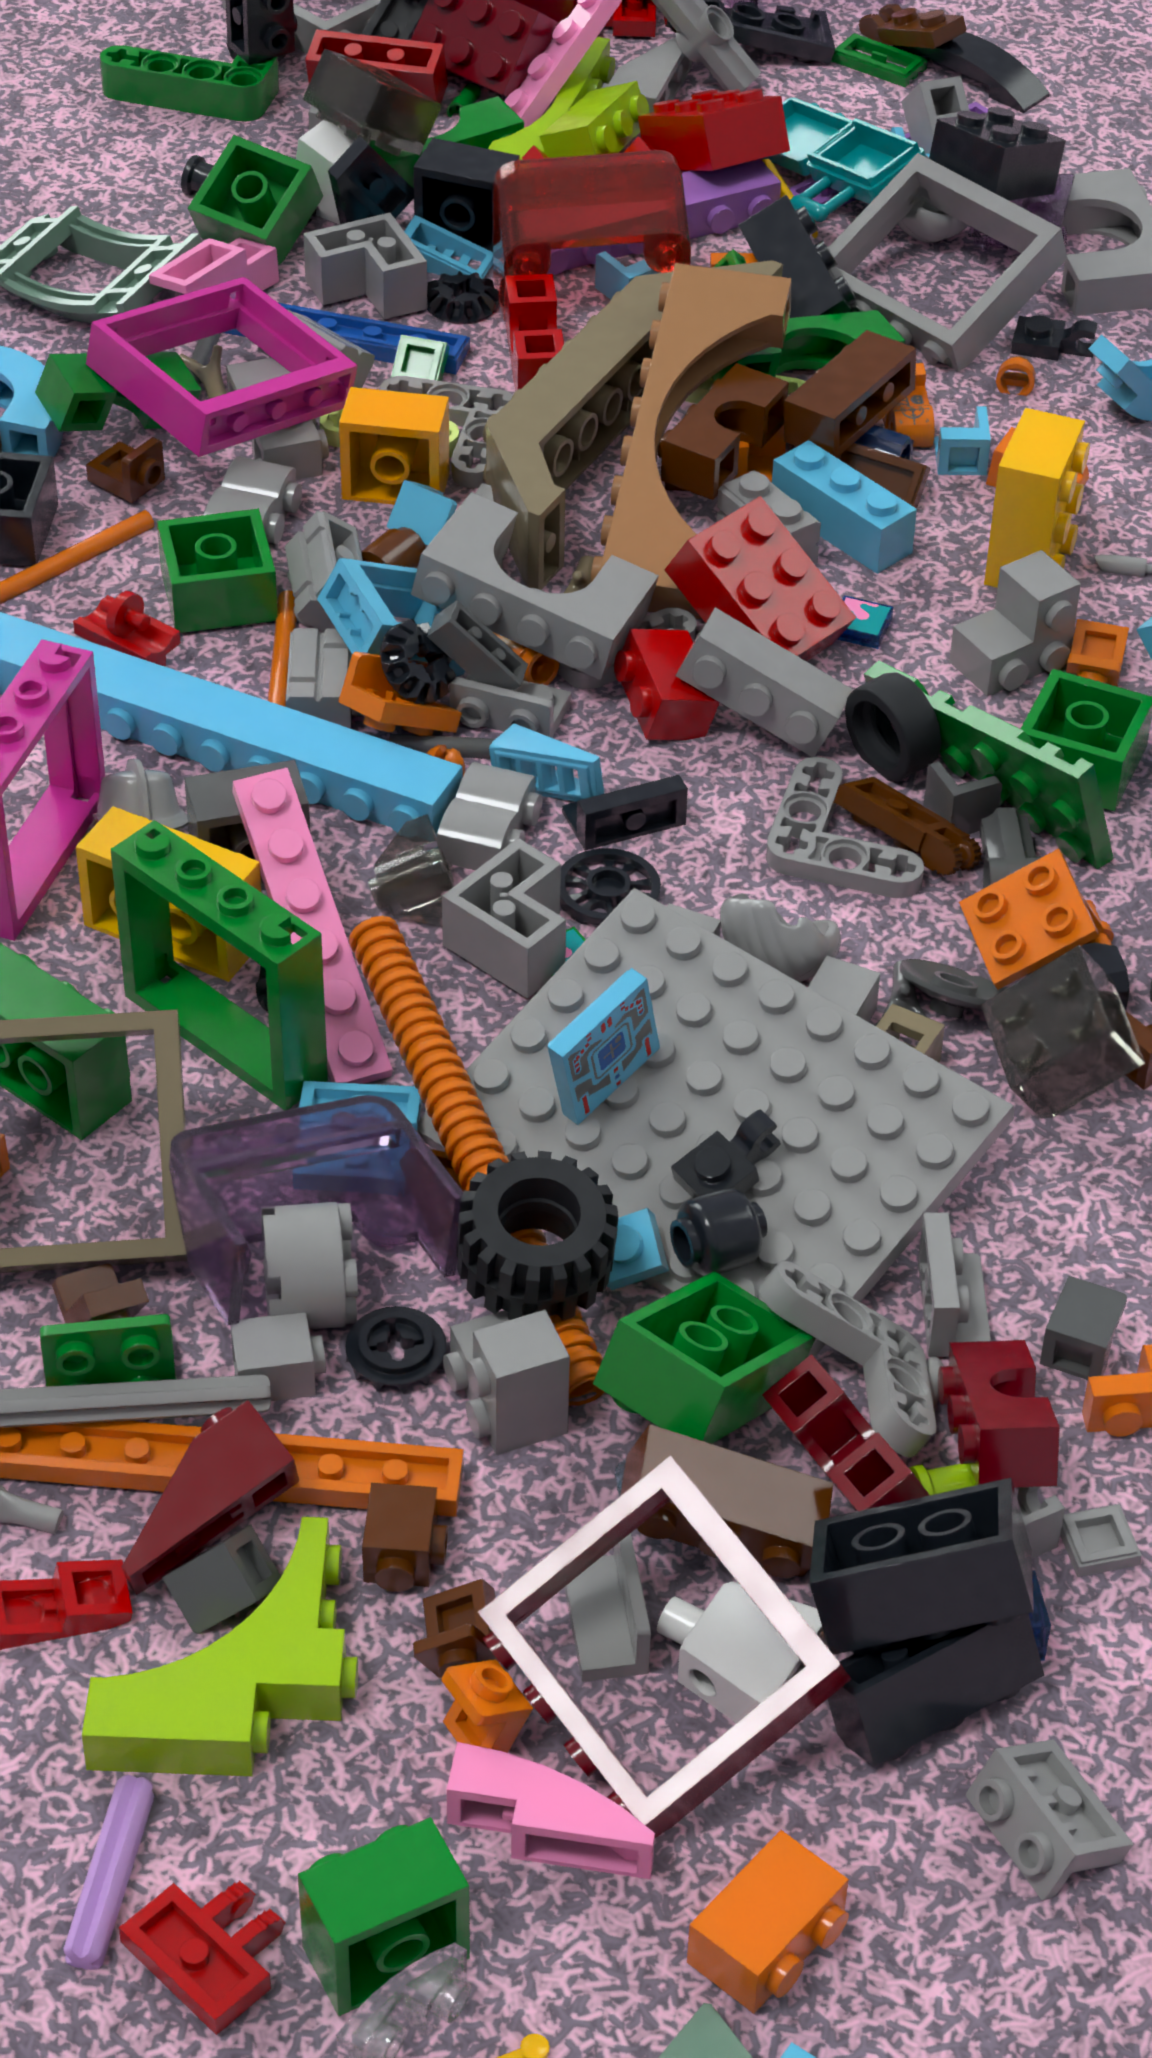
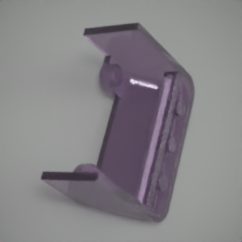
(318, 1153)

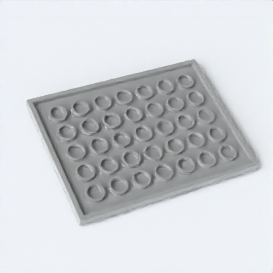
(859, 1115)

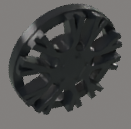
(605, 885)

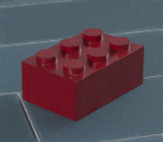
(486, 39)

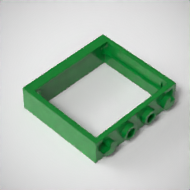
(274, 1060)

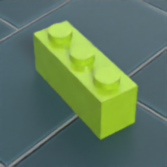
(597, 123)

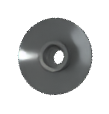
(948, 986)

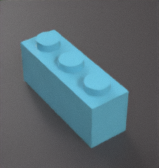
(852, 508)

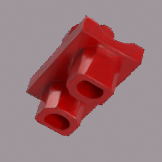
(125, 627)

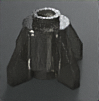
(410, 876)

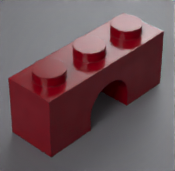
(996, 1413)
(841, 1439)

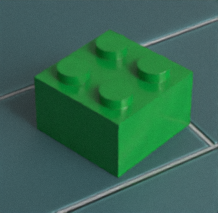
(256, 197)
(217, 570)
(1093, 724)
(381, 1910)

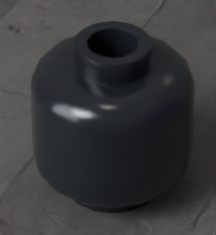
(718, 1232)

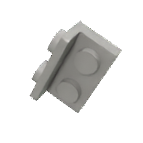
(498, 708)
(950, 1288)
(1045, 1815)

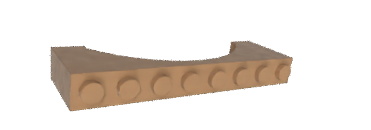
(705, 326)

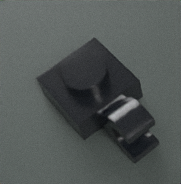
(1048, 338)
(726, 1163)

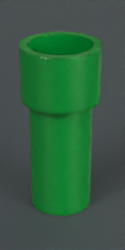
(467, 96)

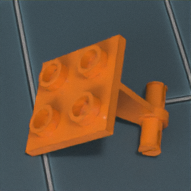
(1032, 919)

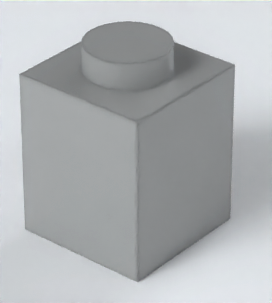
(282, 1351)

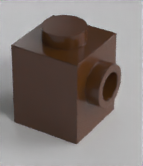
(402, 1536)

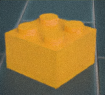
(392, 440)

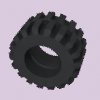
(544, 1197)

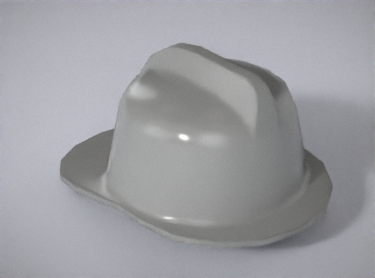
(142, 793)

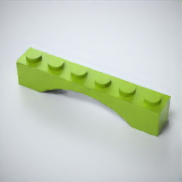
(590, 74)

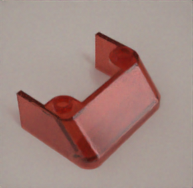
(588, 204)

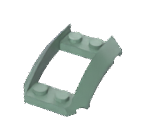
(81, 235)

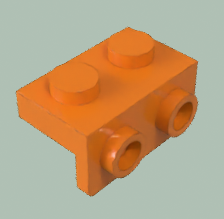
(373, 696)

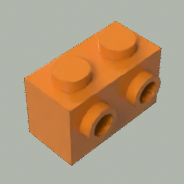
(768, 1922)

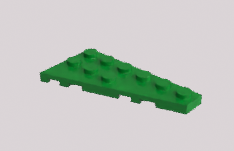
(1034, 780)

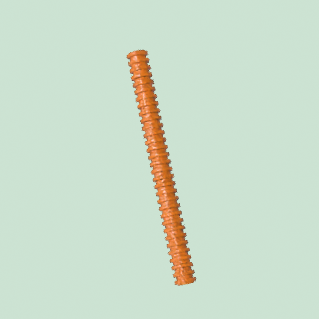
(451, 1099)

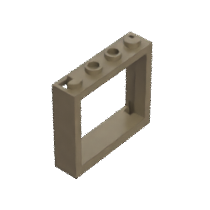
(171, 1112)

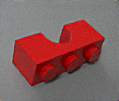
(531, 324)

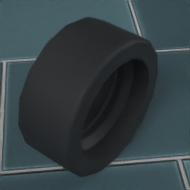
(903, 704)

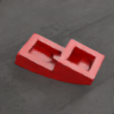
(75, 1602)

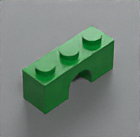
(82, 399)

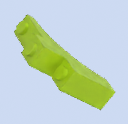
(219, 1702)

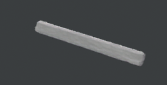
(131, 1400)

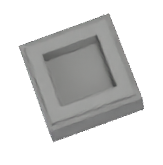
(1099, 1540)

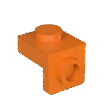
(1098, 651)
(1120, 1401)
(486, 1705)

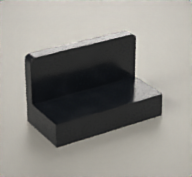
(628, 812)

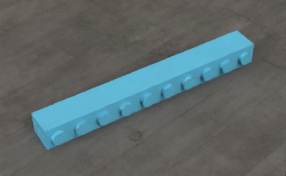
(237, 731)

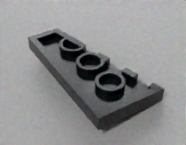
(782, 32)

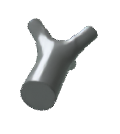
(903, 993)

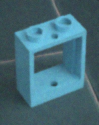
(366, 598)

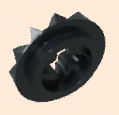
(466, 307)
(413, 680)
(417, 1334)

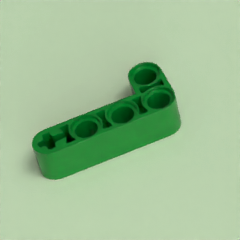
(189, 83)

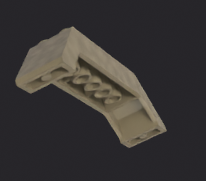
(570, 417)

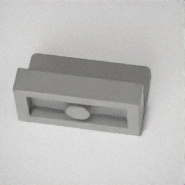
(610, 1617)

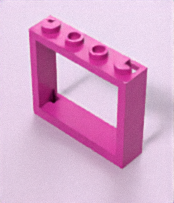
(313, 388)
(58, 699)

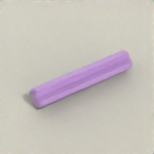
(109, 1873)

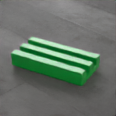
(877, 63)

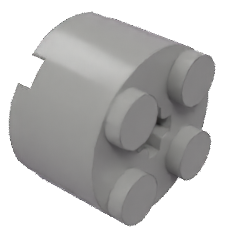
(310, 1263)

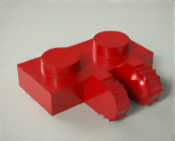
(195, 1955)

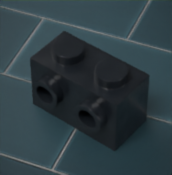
(260, 28)

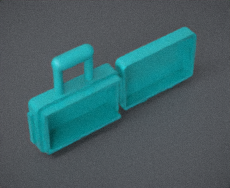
(840, 155)

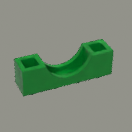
(477, 127)
(815, 341)

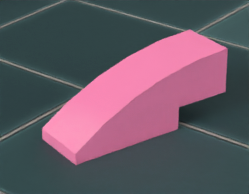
(217, 263)
(546, 1813)

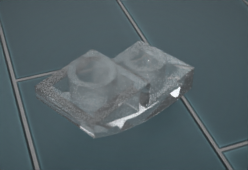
(412, 1999)

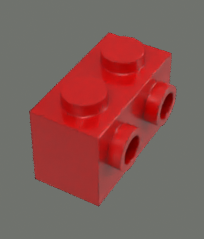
(657, 698)

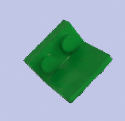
(108, 1351)

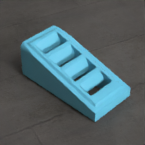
(435, 240)
(538, 754)

